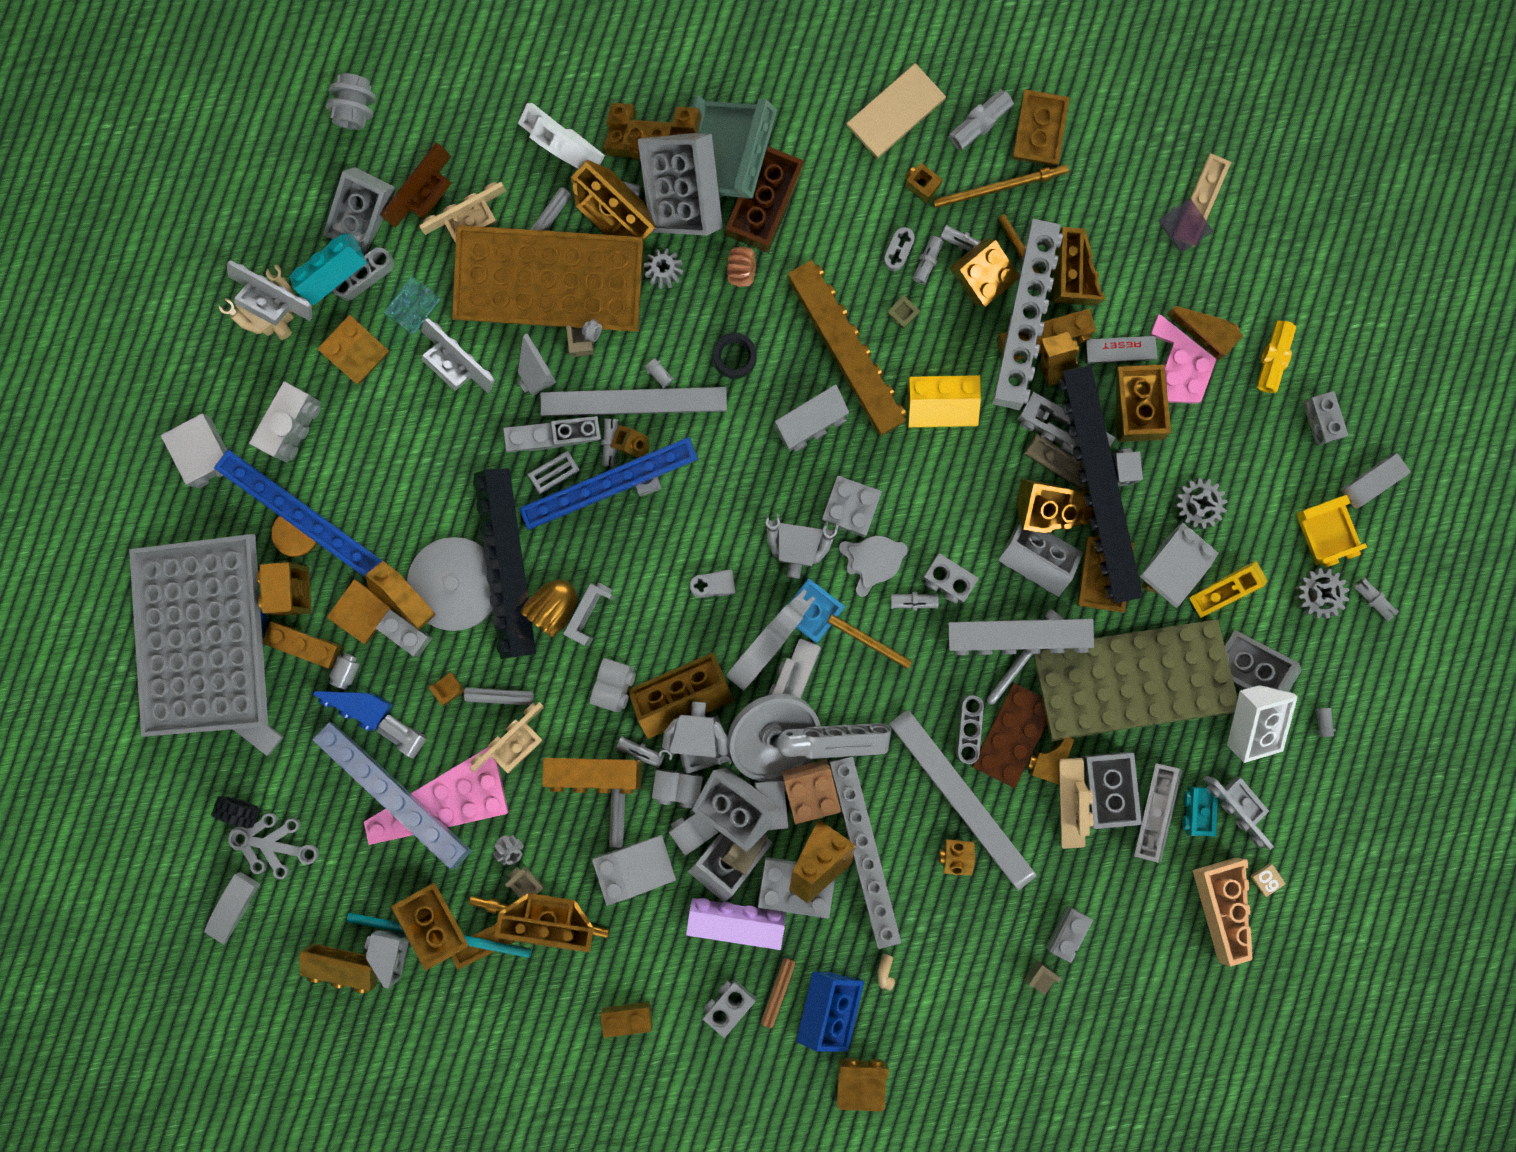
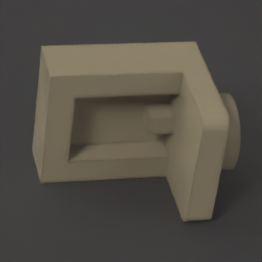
(523, 882)

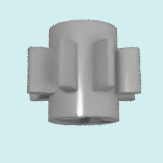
(508, 850)

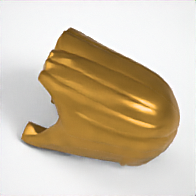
(551, 606)

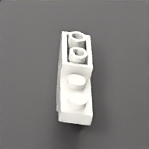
(557, 140)

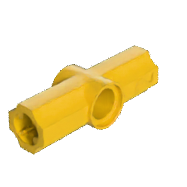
(1276, 356)

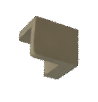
(577, 343)
(1041, 977)

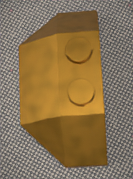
(610, 202)
(546, 923)

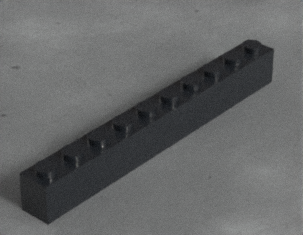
(1100, 484)

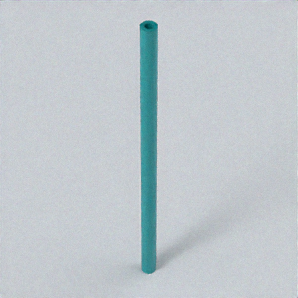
(472, 941)

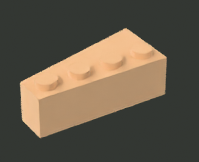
(1226, 908)

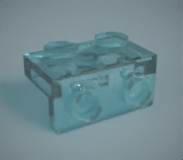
(412, 305)

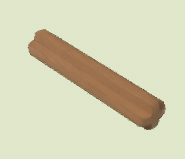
(778, 992)

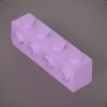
(736, 923)

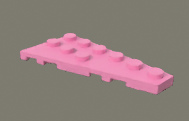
(453, 798)

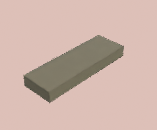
(1055, 460)

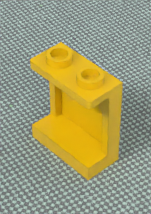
(1330, 531)

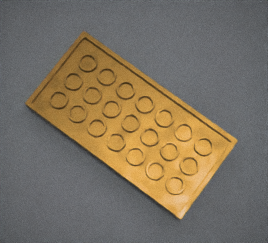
(547, 278)

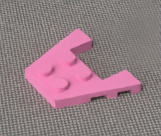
(1186, 366)

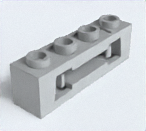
(1048, 430)
(1158, 813)

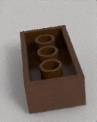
(759, 219)

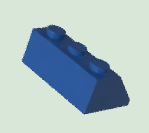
(830, 1012)

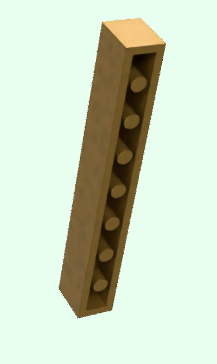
(846, 348)

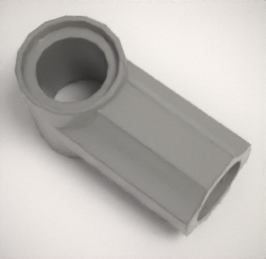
(407, 739)

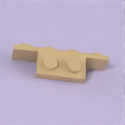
(471, 212)
(514, 745)
(1074, 803)

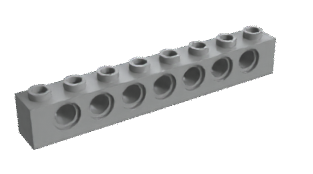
(1039, 234)
(865, 853)

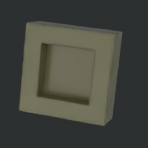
(903, 312)

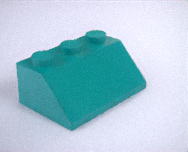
(328, 268)

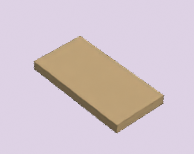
(896, 111)

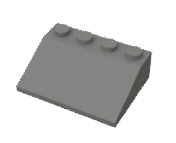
(681, 183)

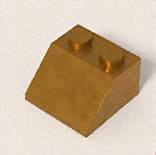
(353, 350)

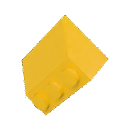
(943, 401)

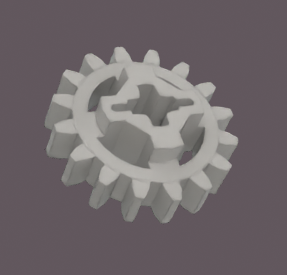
(1204, 495)
(1332, 591)

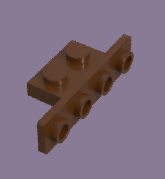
(421, 189)

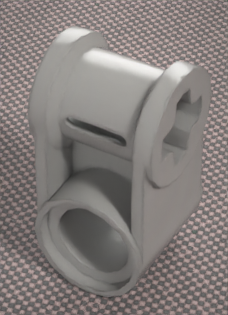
(718, 584)

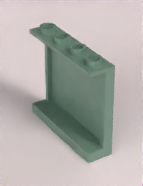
(739, 141)

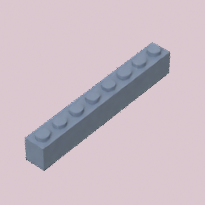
(392, 795)

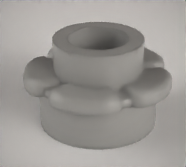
(591, 330)

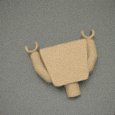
(256, 324)

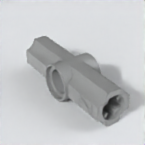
(981, 119)

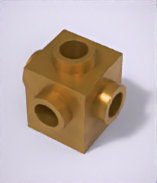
(957, 857)

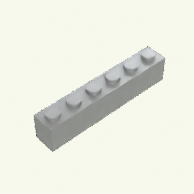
(1021, 634)

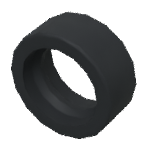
(734, 338)

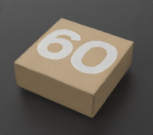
(1268, 880)

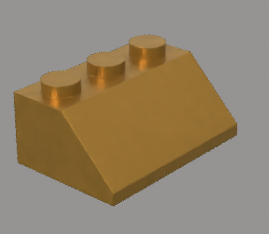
(338, 967)

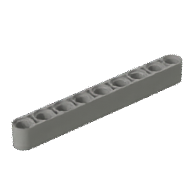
(962, 799)

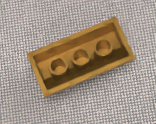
(672, 694)

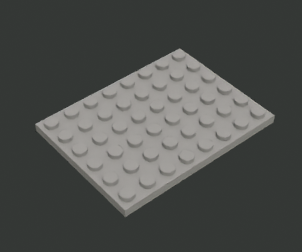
(198, 636)

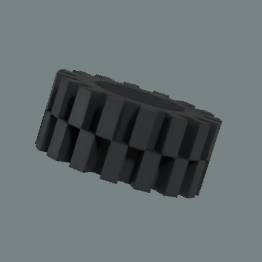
(235, 811)

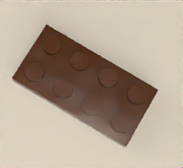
(1012, 736)

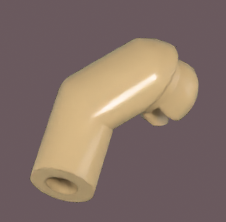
(883, 973)

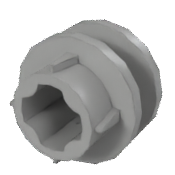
(350, 106)

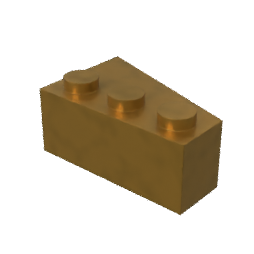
(1075, 274)

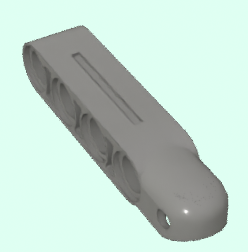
(835, 741)

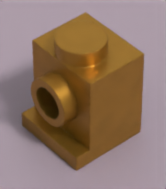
(924, 174)
(635, 443)

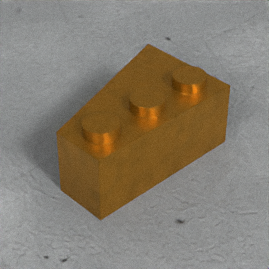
(820, 862)

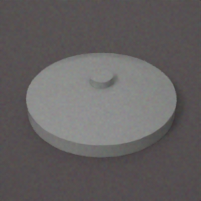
(452, 583)
(756, 731)

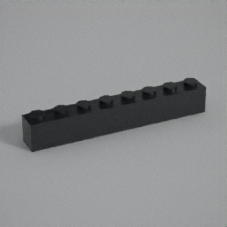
(504, 562)

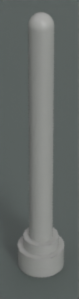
(1016, 667)

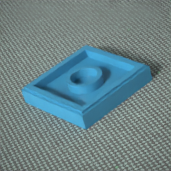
(815, 619)

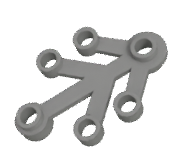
(269, 845)

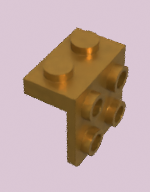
(862, 1084)

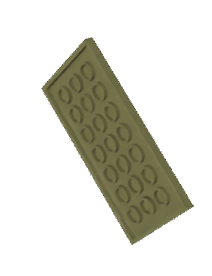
(1137, 681)

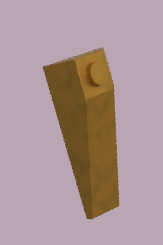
(1050, 507)

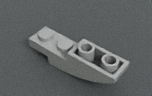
(551, 435)

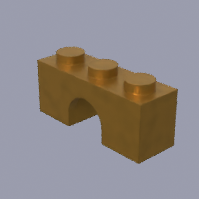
(302, 645)

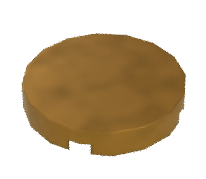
(290, 539)

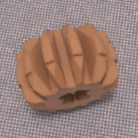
(741, 266)

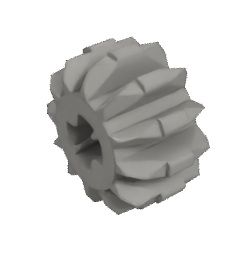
(672, 266)

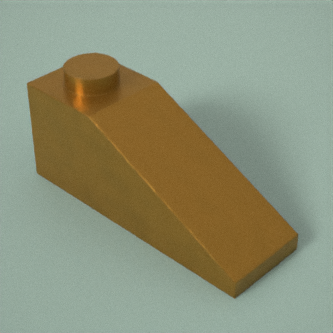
(1211, 332)
(398, 595)

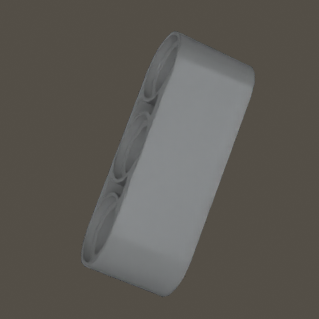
(374, 274)
(1376, 480)
(974, 740)

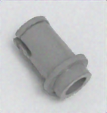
(659, 373)
(1325, 723)

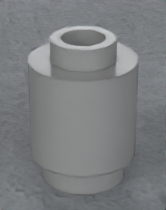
(344, 671)

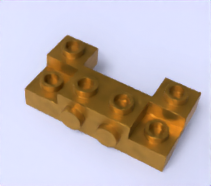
(625, 130)

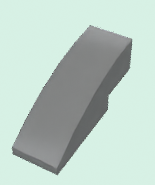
(231, 907)

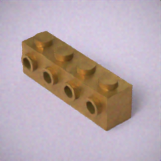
(1078, 324)
(592, 773)

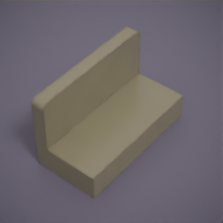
(739, 858)

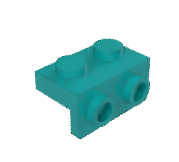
(1200, 812)

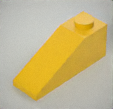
(1229, 589)

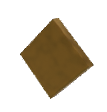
(358, 612)

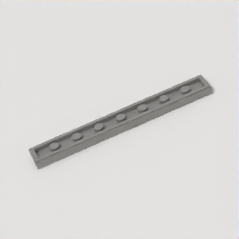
(633, 401)

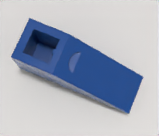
(364, 707)

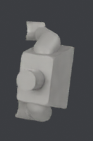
(798, 544)
(696, 736)

